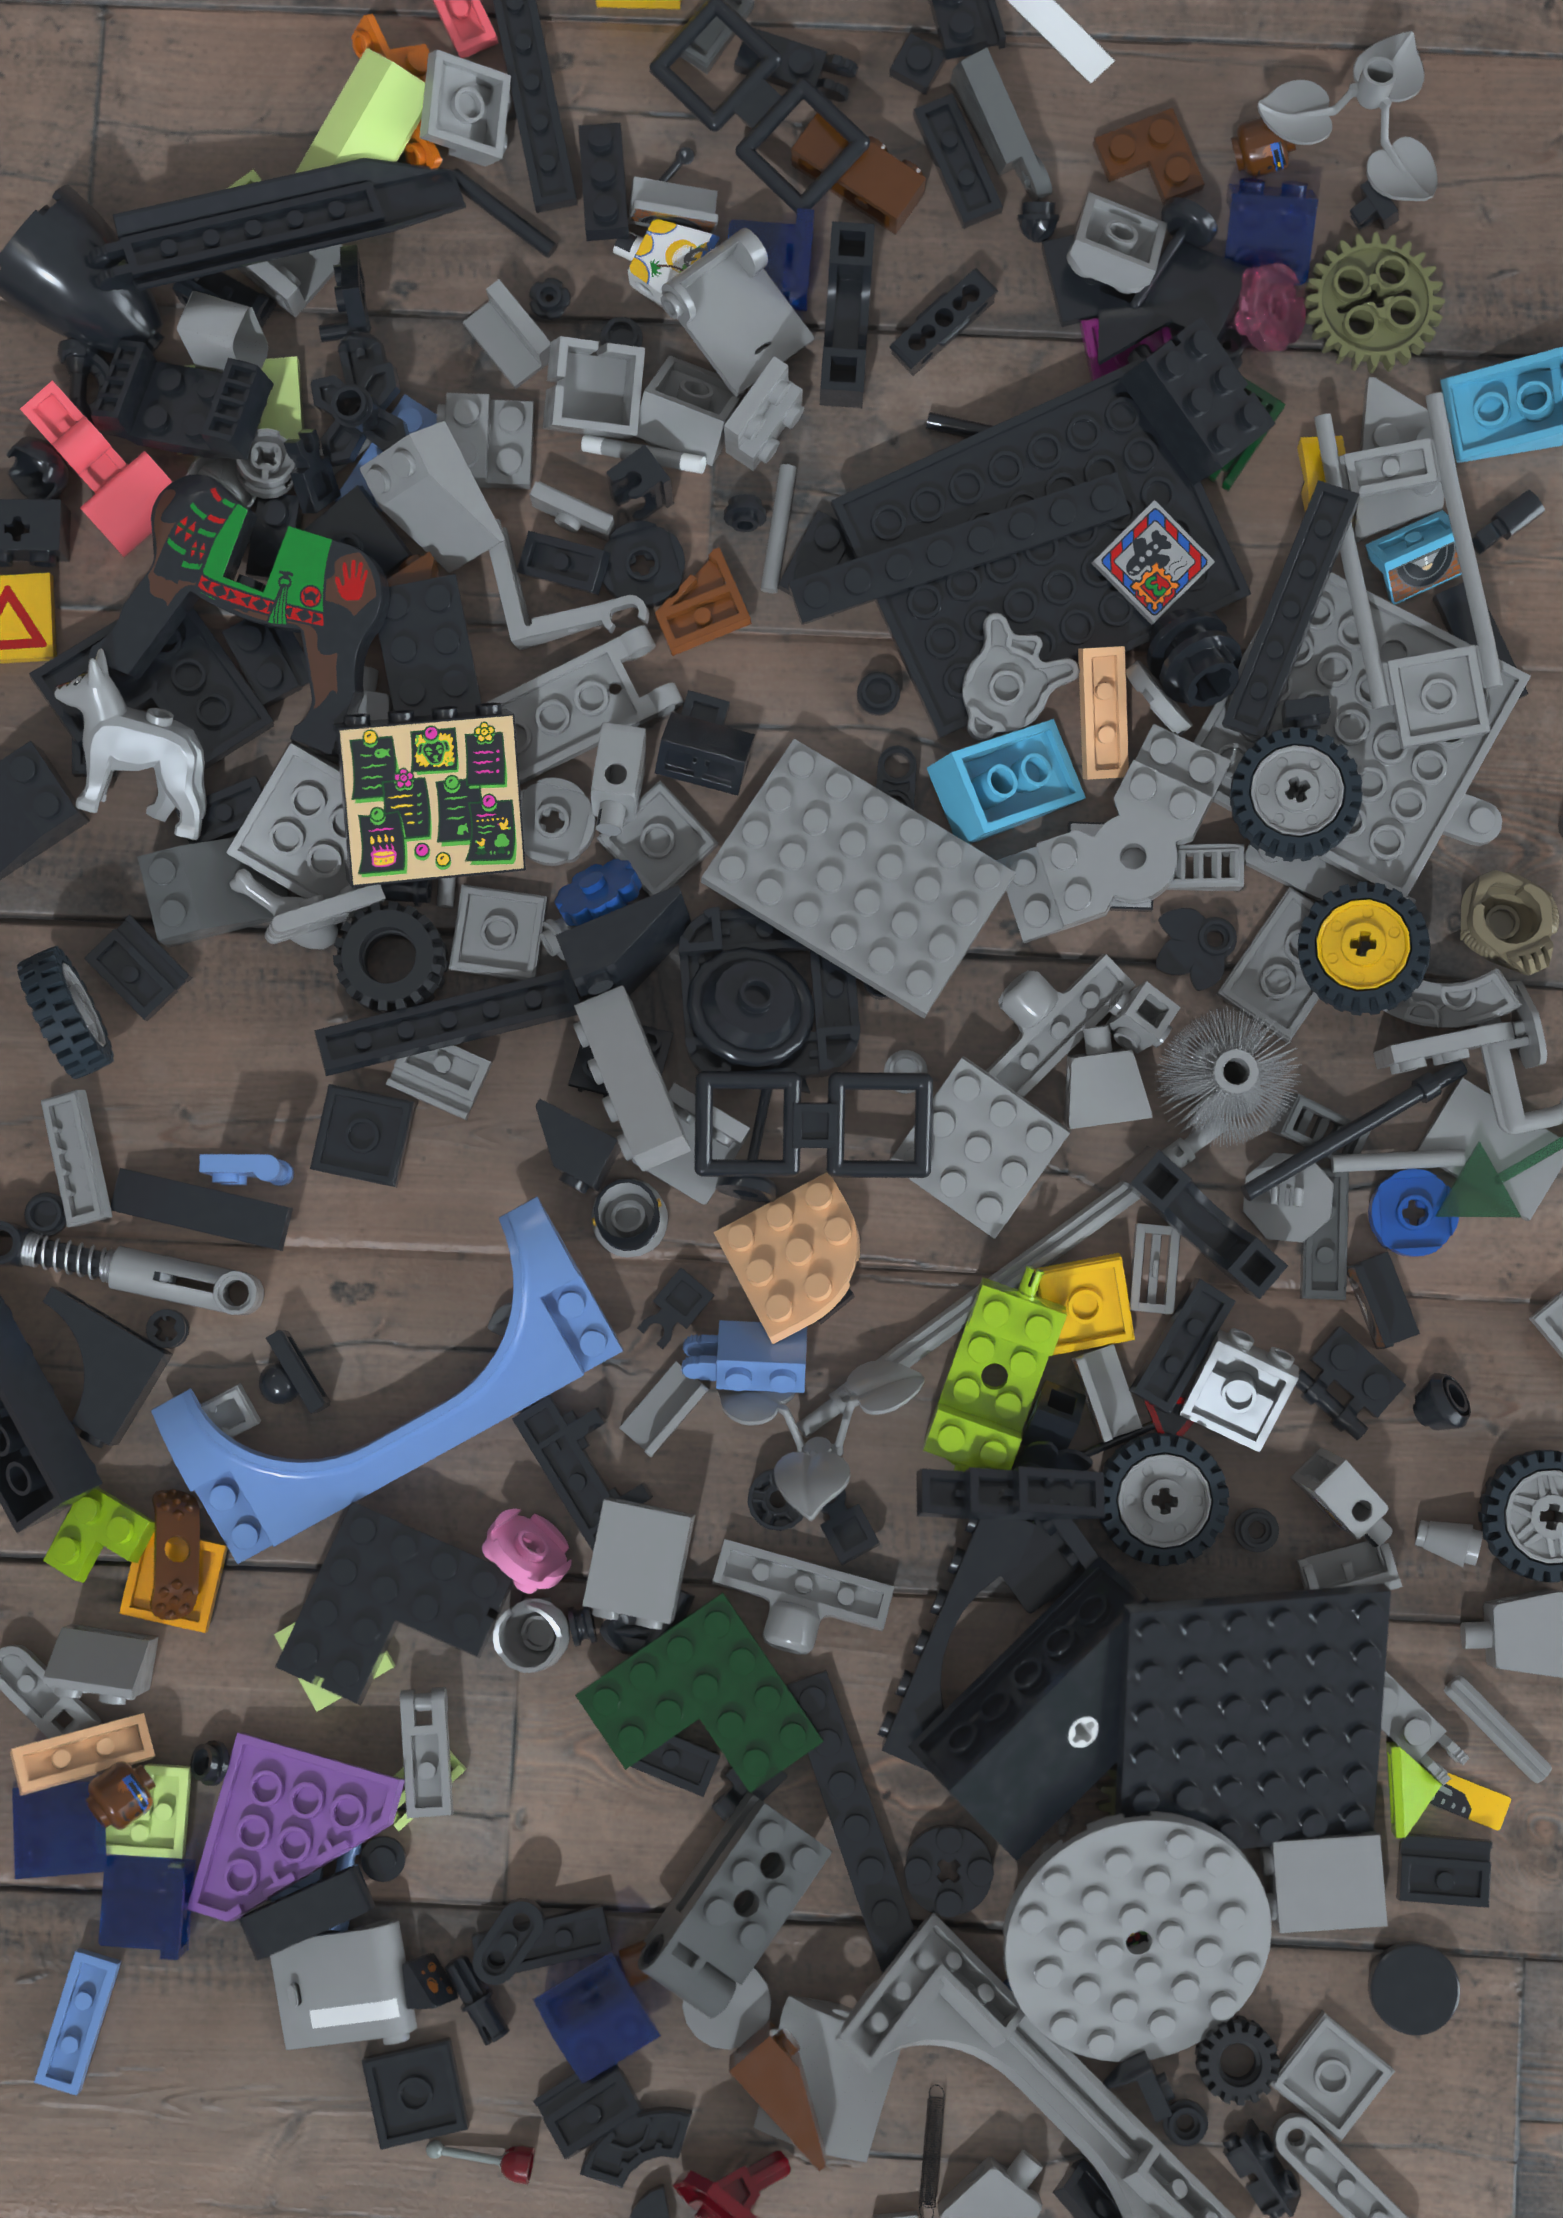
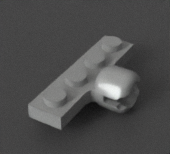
(1053, 1020)
(800, 1594)

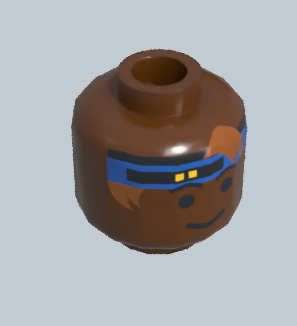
(1260, 149)
(120, 1795)

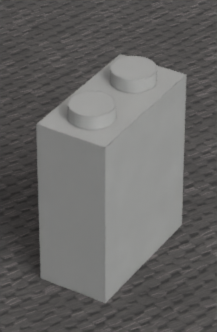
(638, 1562)
(1325, 1882)

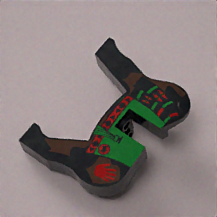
(314, 589)

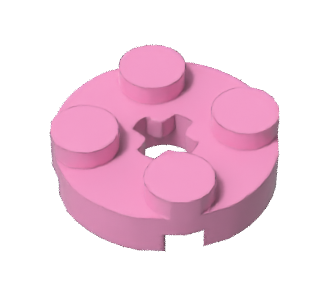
(508, 1545)

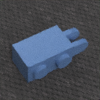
(746, 1359)

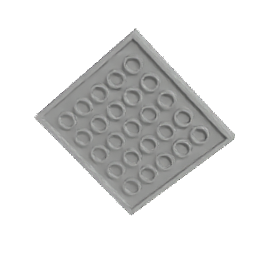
(1406, 790)

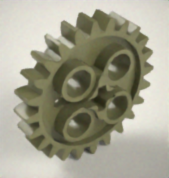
(1362, 268)

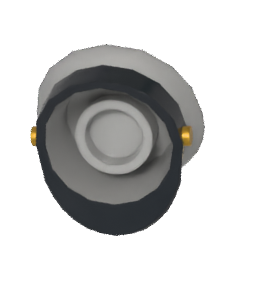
(629, 1217)

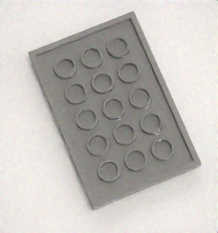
(858, 878)

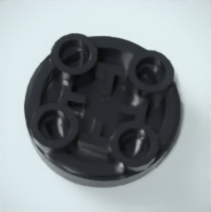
(1413, 1988)

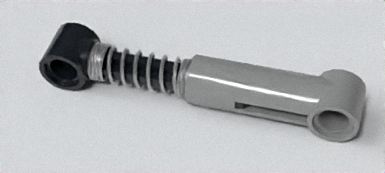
(134, 1271)

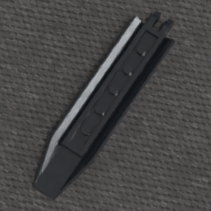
(271, 221)

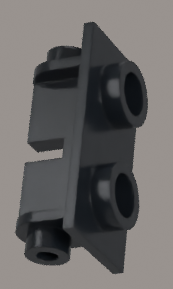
(1254, 2152)

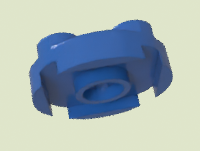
(1395, 1231)

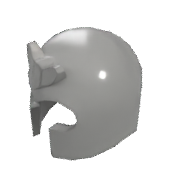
(531, 1635)

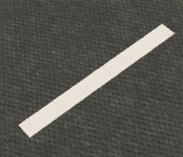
(1065, 36)

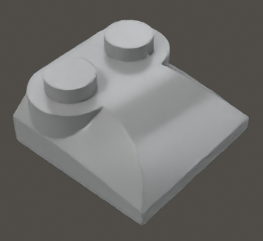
(1116, 245)

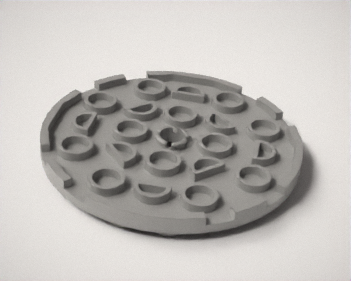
(1124, 1877)

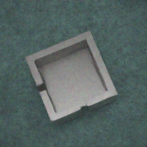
(594, 392)

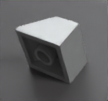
(686, 410)

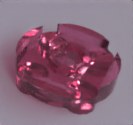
(1268, 289)

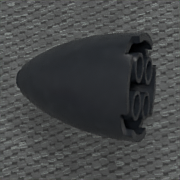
(55, 285)

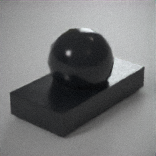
(291, 1375)

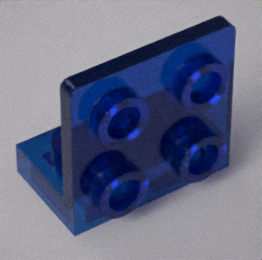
(788, 253)
(56, 1833)
(147, 1904)

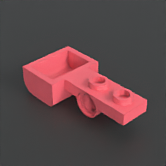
(122, 491)

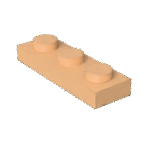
(1103, 712)
(81, 1753)

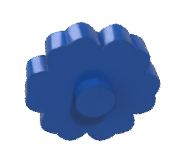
(598, 892)

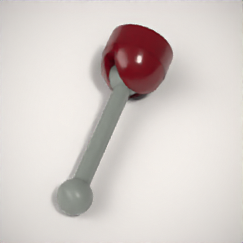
(515, 2163)

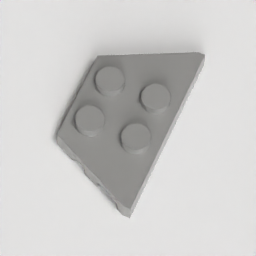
(1387, 421)

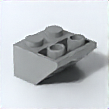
(101, 1663)

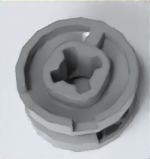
(266, 466)

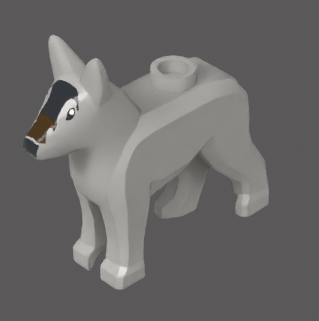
(135, 741)

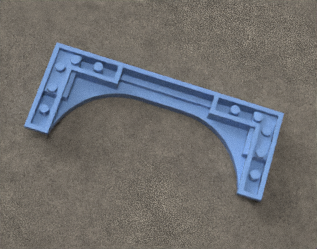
(548, 1343)

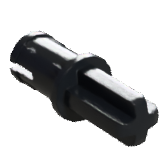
(476, 2000)

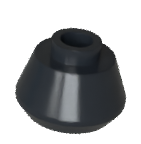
(1442, 1403)

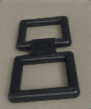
(759, 105)
(813, 1124)

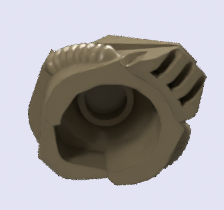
(1509, 921)

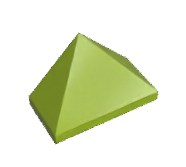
(1409, 1789)

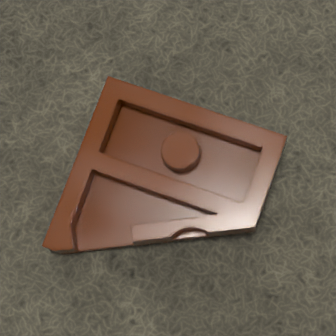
(703, 607)

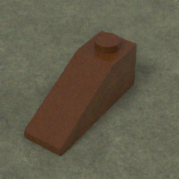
(775, 2078)

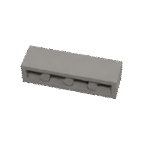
(632, 1079)

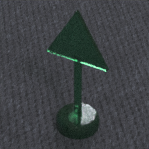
(1481, 1189)

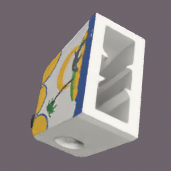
(662, 255)

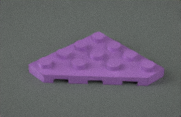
(283, 1820)

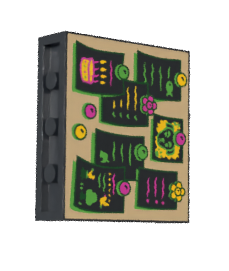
(430, 795)

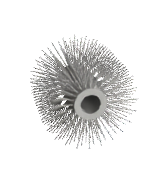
(1240, 1066)

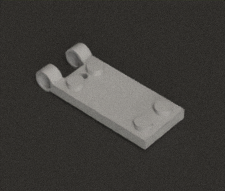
(565, 708)

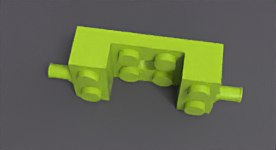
(982, 1422)

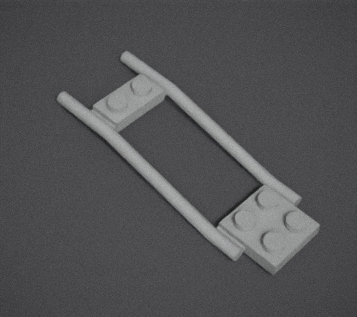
(1436, 692)

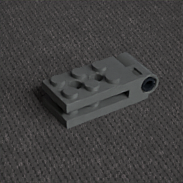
(706, 1936)

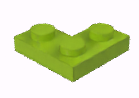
(95, 1523)

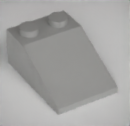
(434, 496)

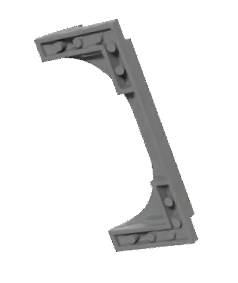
(951, 1999)

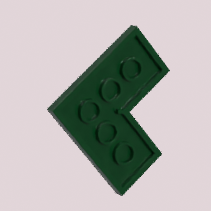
(707, 1672)

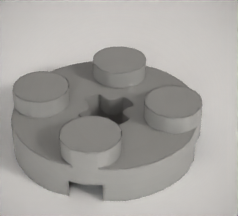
(574, 810)

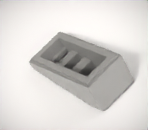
(1215, 883)

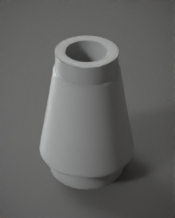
(1451, 1541)

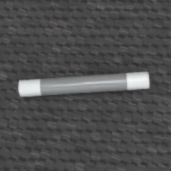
(623, 449)

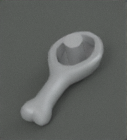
(246, 884)

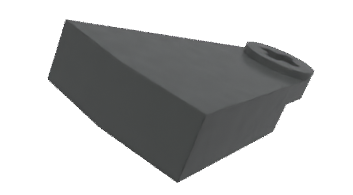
(996, 122)

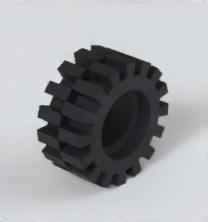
(1246, 2086)

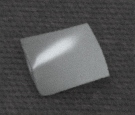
(842, 2092)

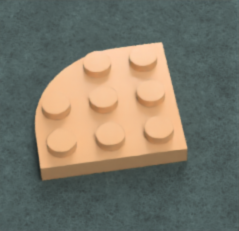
(794, 1255)

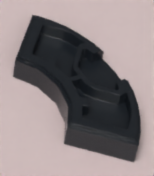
(641, 2138)

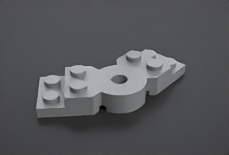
(1158, 807)

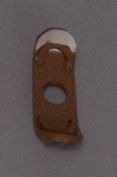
(175, 1582)

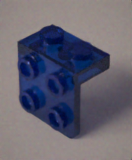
(1271, 224)

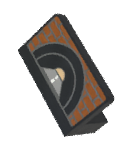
(1382, 1300)

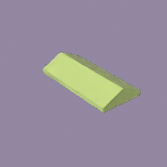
(370, 116)

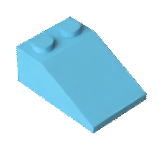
(1005, 782)

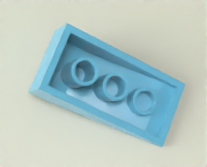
(1506, 407)

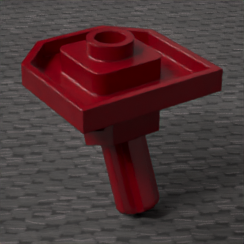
(735, 2192)

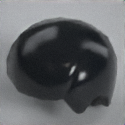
(38, 469)

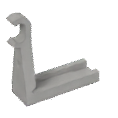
(554, 625)

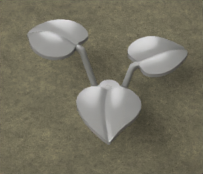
(1382, 75)
(817, 1470)

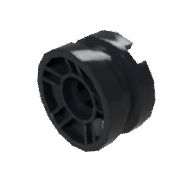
(761, 1508)

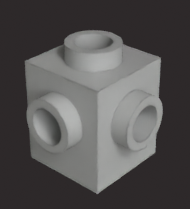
(1141, 1017)

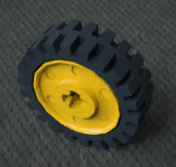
(1390, 967)

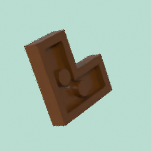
(1155, 145)

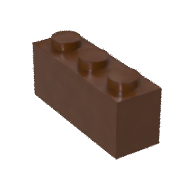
(874, 184)

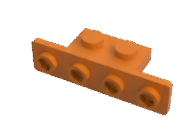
(413, 60)

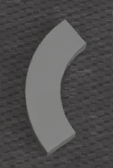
(1458, 1003)

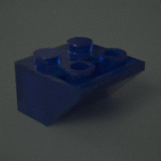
(597, 2017)

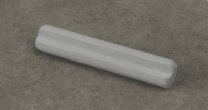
(1497, 1729)

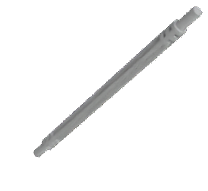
(1039, 1255)

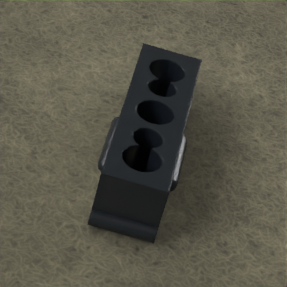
(943, 308)

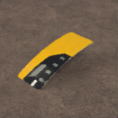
(1472, 1802)

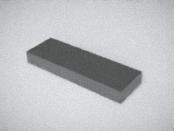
(1325, 1252)

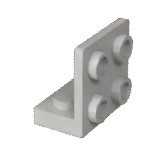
(294, 278)
(727, 1141)

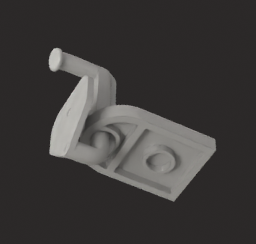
(1495, 1042)

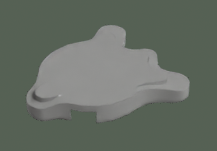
(1008, 681)

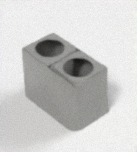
(221, 330)

